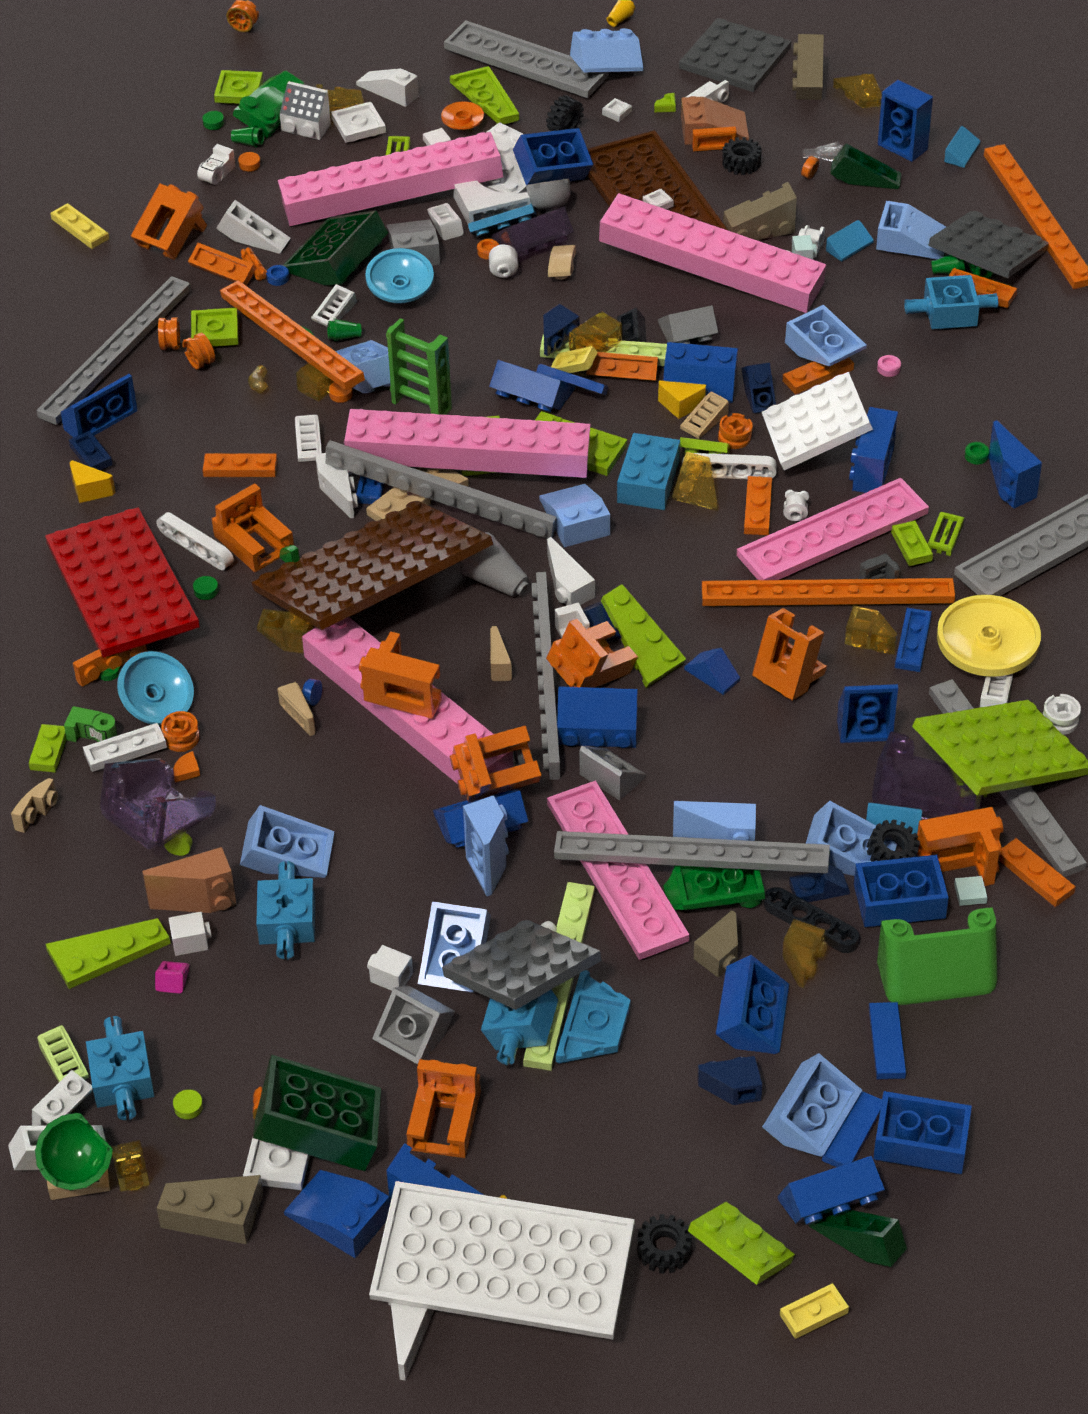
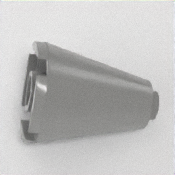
(496, 569)

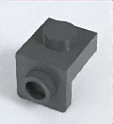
(879, 568)

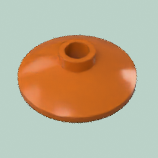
(462, 115)

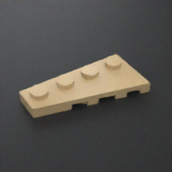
(398, 499)

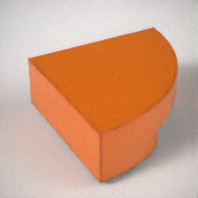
(186, 767)

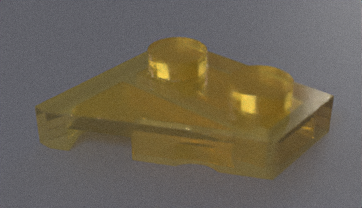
(861, 89)
(342, 98)
(696, 482)

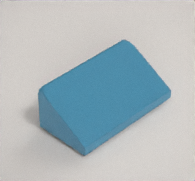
(961, 148)
(848, 241)
(879, 812)

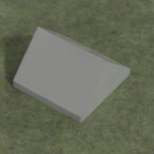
(609, 771)

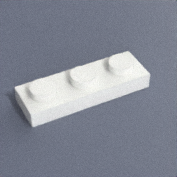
(125, 746)

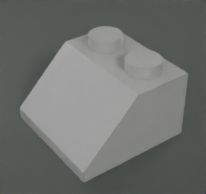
(689, 325)
(412, 1023)

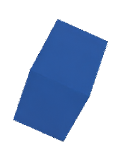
(714, 670)

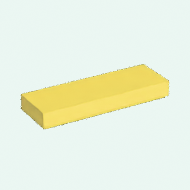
(79, 226)

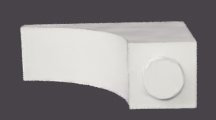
(481, 202)

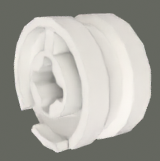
(1063, 712)

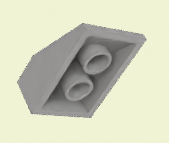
(416, 236)

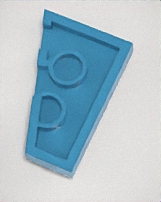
(502, 220)

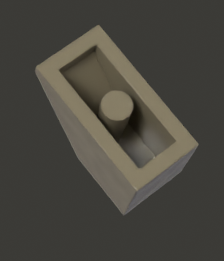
(718, 945)

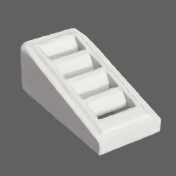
(446, 221)
(337, 293)
(307, 437)
(996, 693)

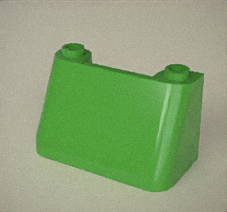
(938, 963)

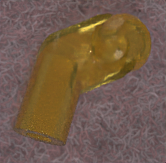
(256, 377)

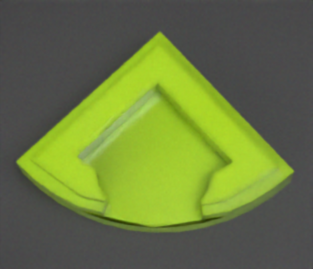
(666, 104)

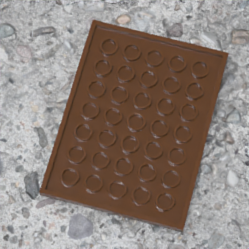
(371, 564)

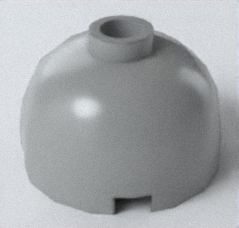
(549, 194)

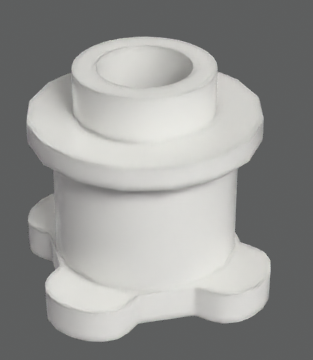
(816, 236)
(795, 505)

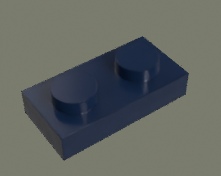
(90, 451)

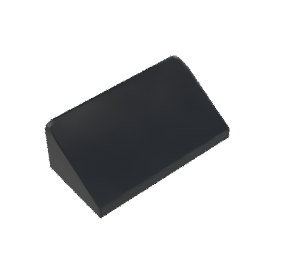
(633, 326)

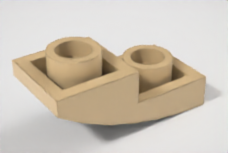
(561, 261)
(34, 802)

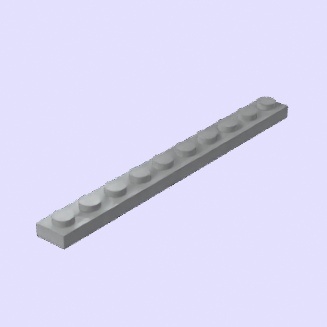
(114, 349)
(440, 490)
(546, 680)
(1022, 800)
(692, 852)

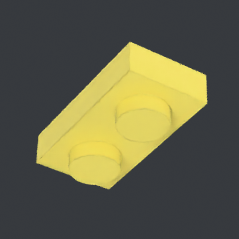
(575, 360)
(814, 1311)

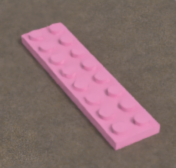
(832, 531)
(625, 887)

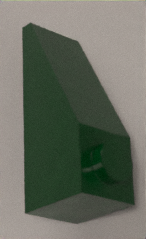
(861, 169)
(865, 1235)

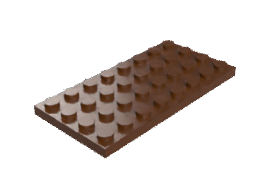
(642, 166)

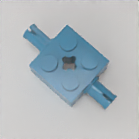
(951, 302)
(286, 910)
(519, 1028)
(119, 1068)

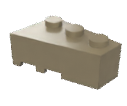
(808, 67)
(765, 217)
(212, 1207)

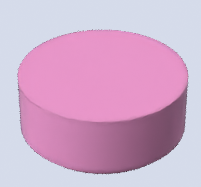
(889, 366)

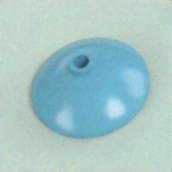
(399, 275)
(160, 676)

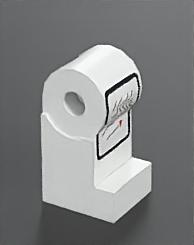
(217, 166)

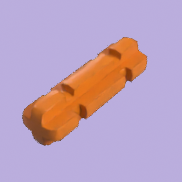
(249, 256)

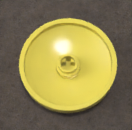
(988, 635)

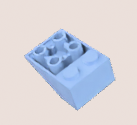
(907, 231)

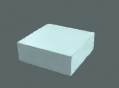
(970, 890)

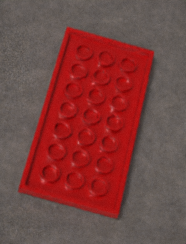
(121, 582)

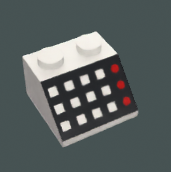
(305, 111)

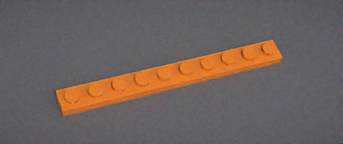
(1038, 215)
(293, 335)
(828, 592)

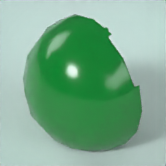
(72, 1153)

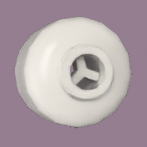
(503, 261)

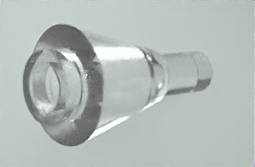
(824, 152)

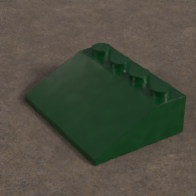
(337, 248)
(318, 1113)

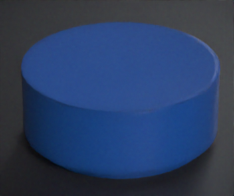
(277, 275)
(312, 691)

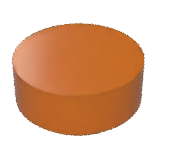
(249, 161)
(810, 167)
(485, 246)
(338, 394)

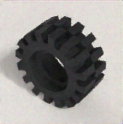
(565, 114)
(741, 156)
(894, 833)
(664, 1258)

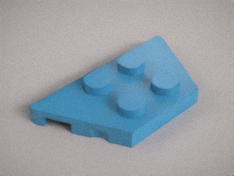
(593, 1021)

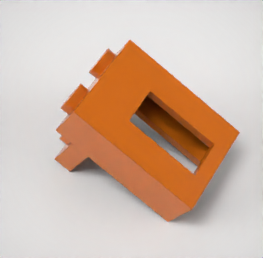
(184, 214)
(239, 518)
(585, 656)
(787, 666)
(399, 680)
(470, 763)
(964, 841)
(445, 1087)

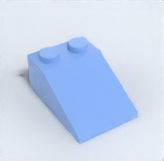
(822, 337)
(373, 361)
(578, 514)
(714, 820)
(845, 834)
(281, 837)
(450, 934)

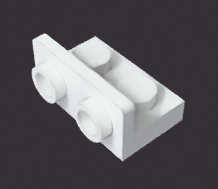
(712, 91)
(61, 1099)

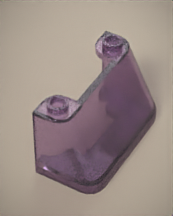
(919, 782)
(144, 804)

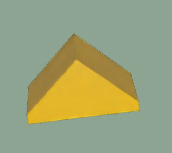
(680, 397)
(90, 482)

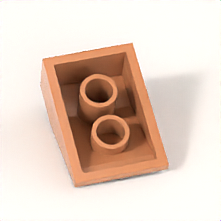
(707, 113)
(191, 884)

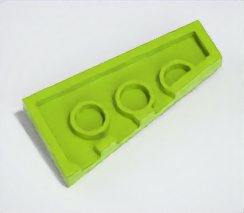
(486, 91)
(638, 630)
(100, 952)

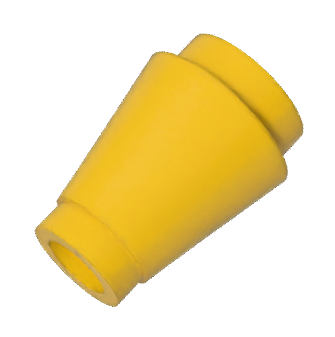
(622, 10)

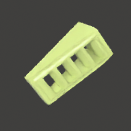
(55, 1041)

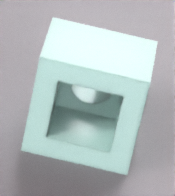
(803, 246)

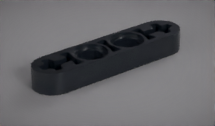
(813, 917)

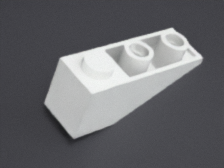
(337, 485)

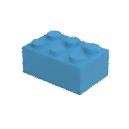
(648, 471)

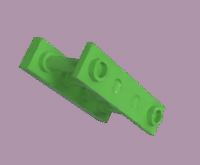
(436, 366)

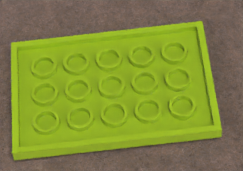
(1002, 747)

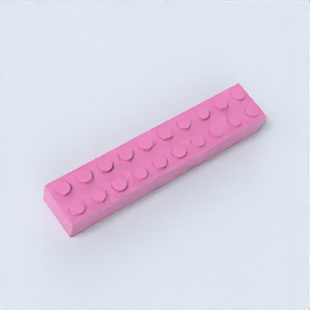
(389, 178)
(712, 252)
(472, 442)
(338, 655)

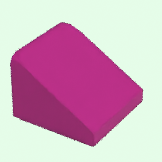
(171, 977)

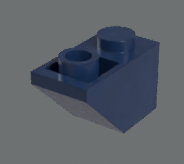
(557, 326)
(758, 386)
(732, 1080)

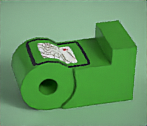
(89, 725)

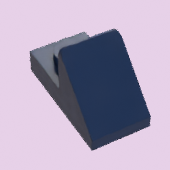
(819, 885)

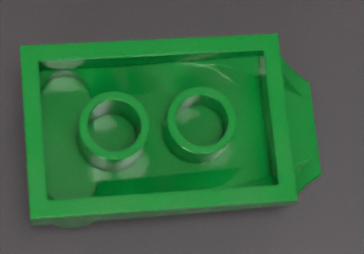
(265, 103)
(711, 886)

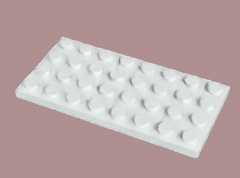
(503, 1260)

